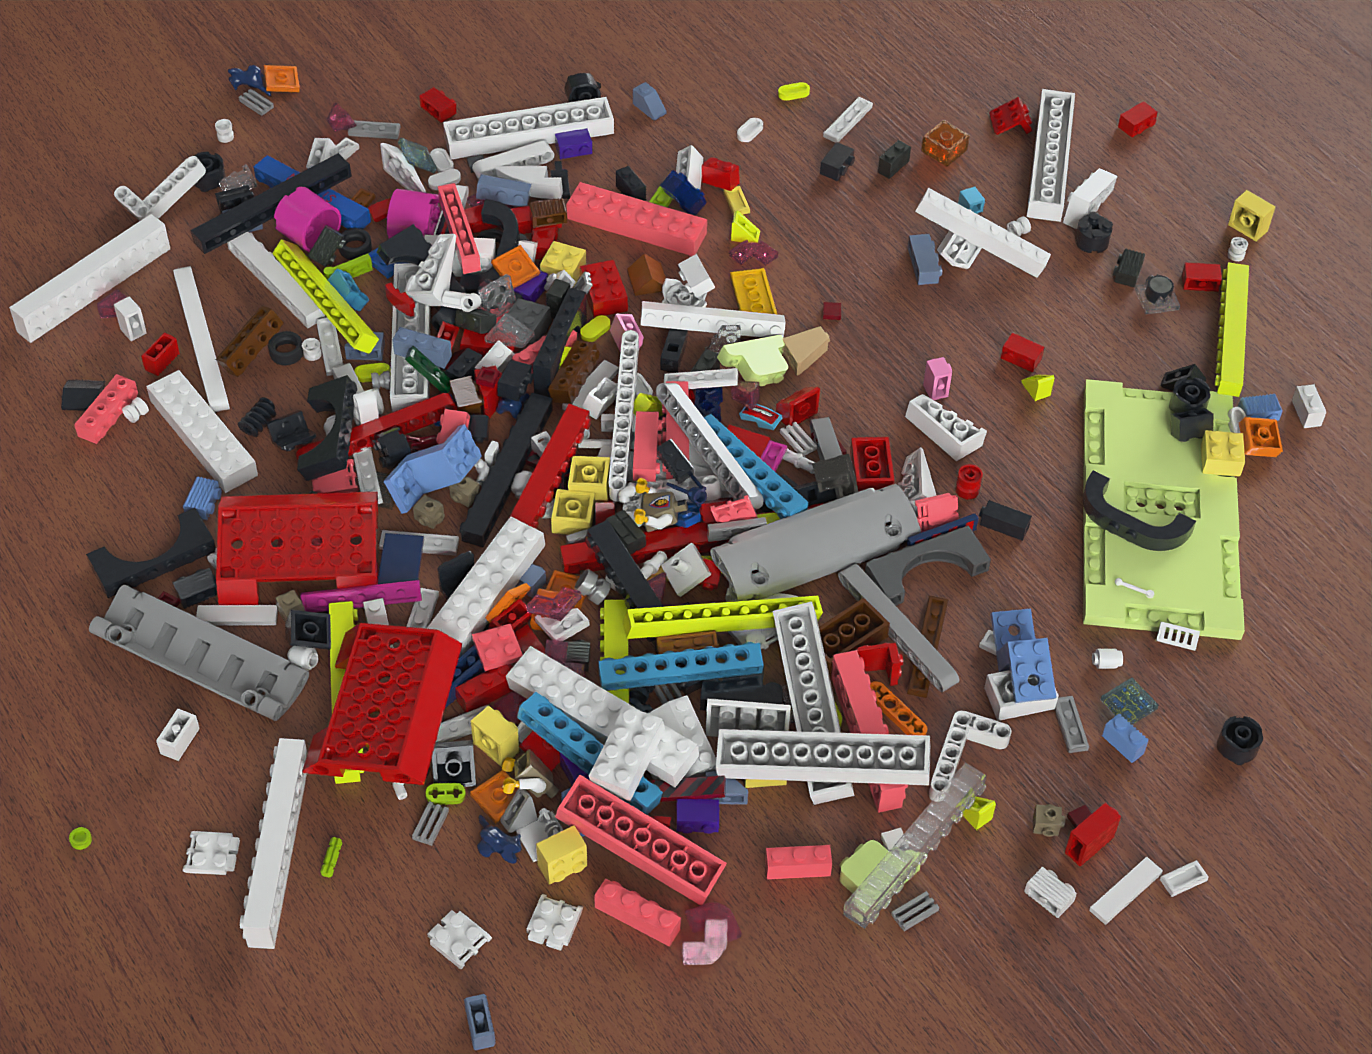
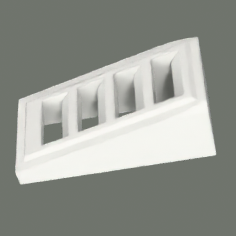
(1160, 636)

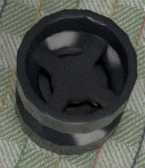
(641, 693)

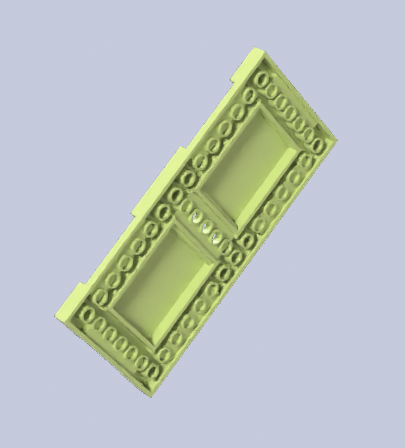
(1193, 584)

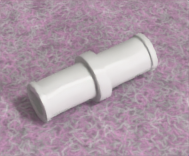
(799, 460)
(651, 566)

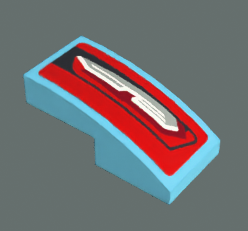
(762, 416)

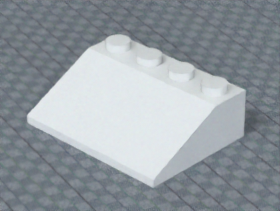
(745, 716)
(681, 717)

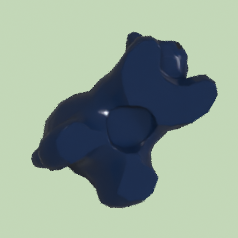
(252, 77)
(511, 406)
(497, 841)

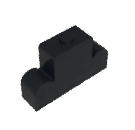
(741, 688)

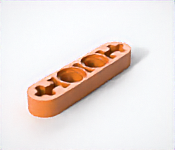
(899, 709)

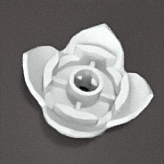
(677, 293)

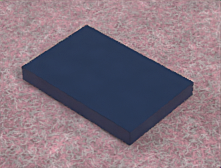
(401, 558)

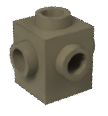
(464, 491)
(429, 512)
(1048, 820)

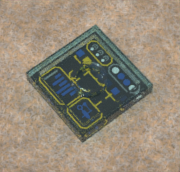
(417, 155)
(1129, 701)

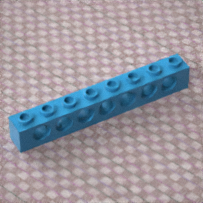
(775, 491)
(672, 674)
(577, 751)

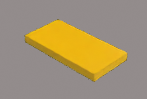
(753, 291)

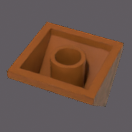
(646, 275)

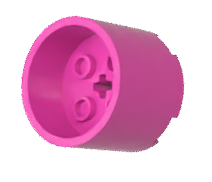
(412, 208)
(304, 216)

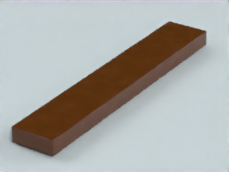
(931, 630)

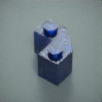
(682, 191)
(708, 401)

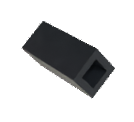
(673, 350)
(811, 493)
(1005, 520)

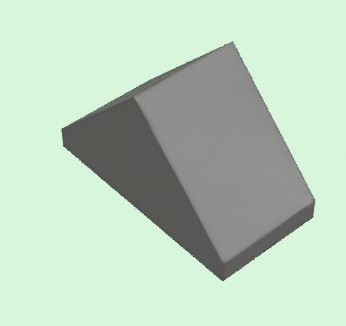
(519, 812)

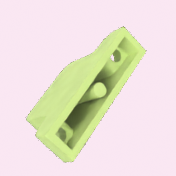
(756, 359)
(862, 863)

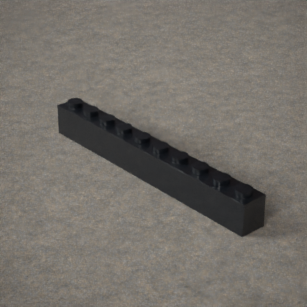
(263, 206)
(509, 462)
(628, 579)

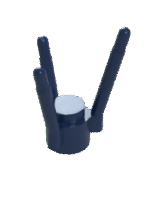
(696, 495)

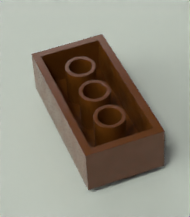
(852, 629)

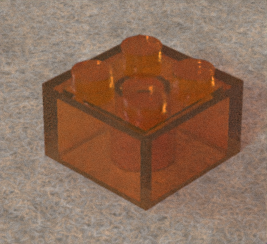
(945, 143)

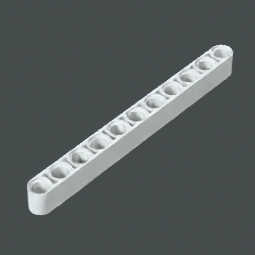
(201, 339)
(623, 414)

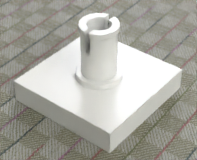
(686, 569)

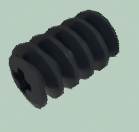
(257, 417)

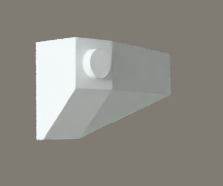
(397, 166)
(434, 273)
(916, 478)

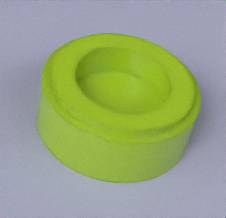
(80, 838)

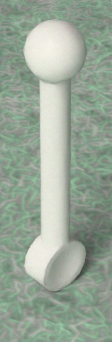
(1149, 594)

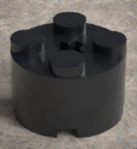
(581, 87)
(214, 171)
(1093, 233)
(1189, 395)
(391, 448)
(1240, 739)

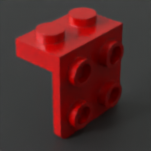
(1011, 115)
(882, 658)

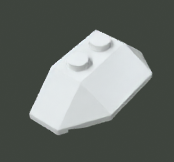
(958, 250)

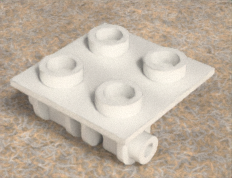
(539, 830)

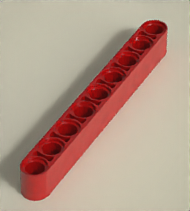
(407, 419)

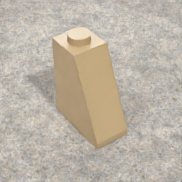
(805, 348)

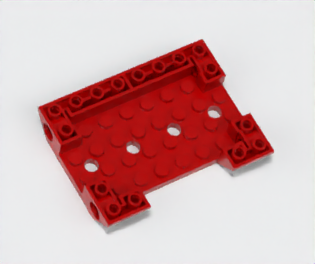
(296, 522)
(408, 703)

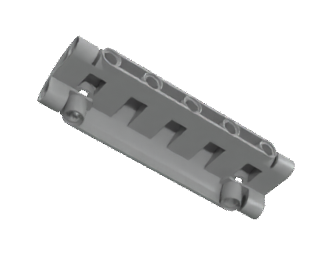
(816, 542)
(201, 652)

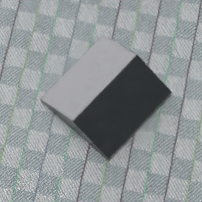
(80, 394)

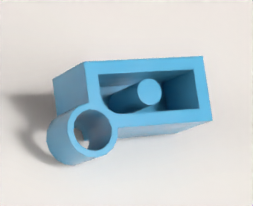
(347, 288)

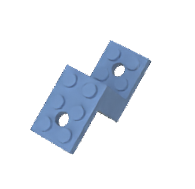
(433, 468)
(1023, 655)

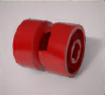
(968, 481)

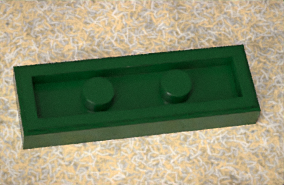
(428, 369)

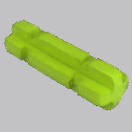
(331, 857)

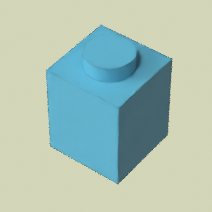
(972, 200)

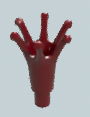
(422, 443)

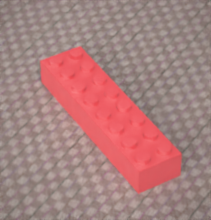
(636, 219)
(863, 717)
(640, 840)

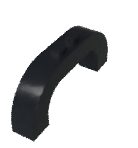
(503, 217)
(1129, 527)

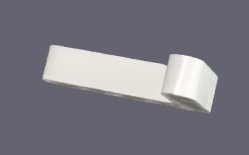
(165, 194)
(364, 401)
(711, 483)
(971, 732)

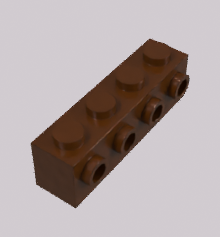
(249, 341)
(574, 372)

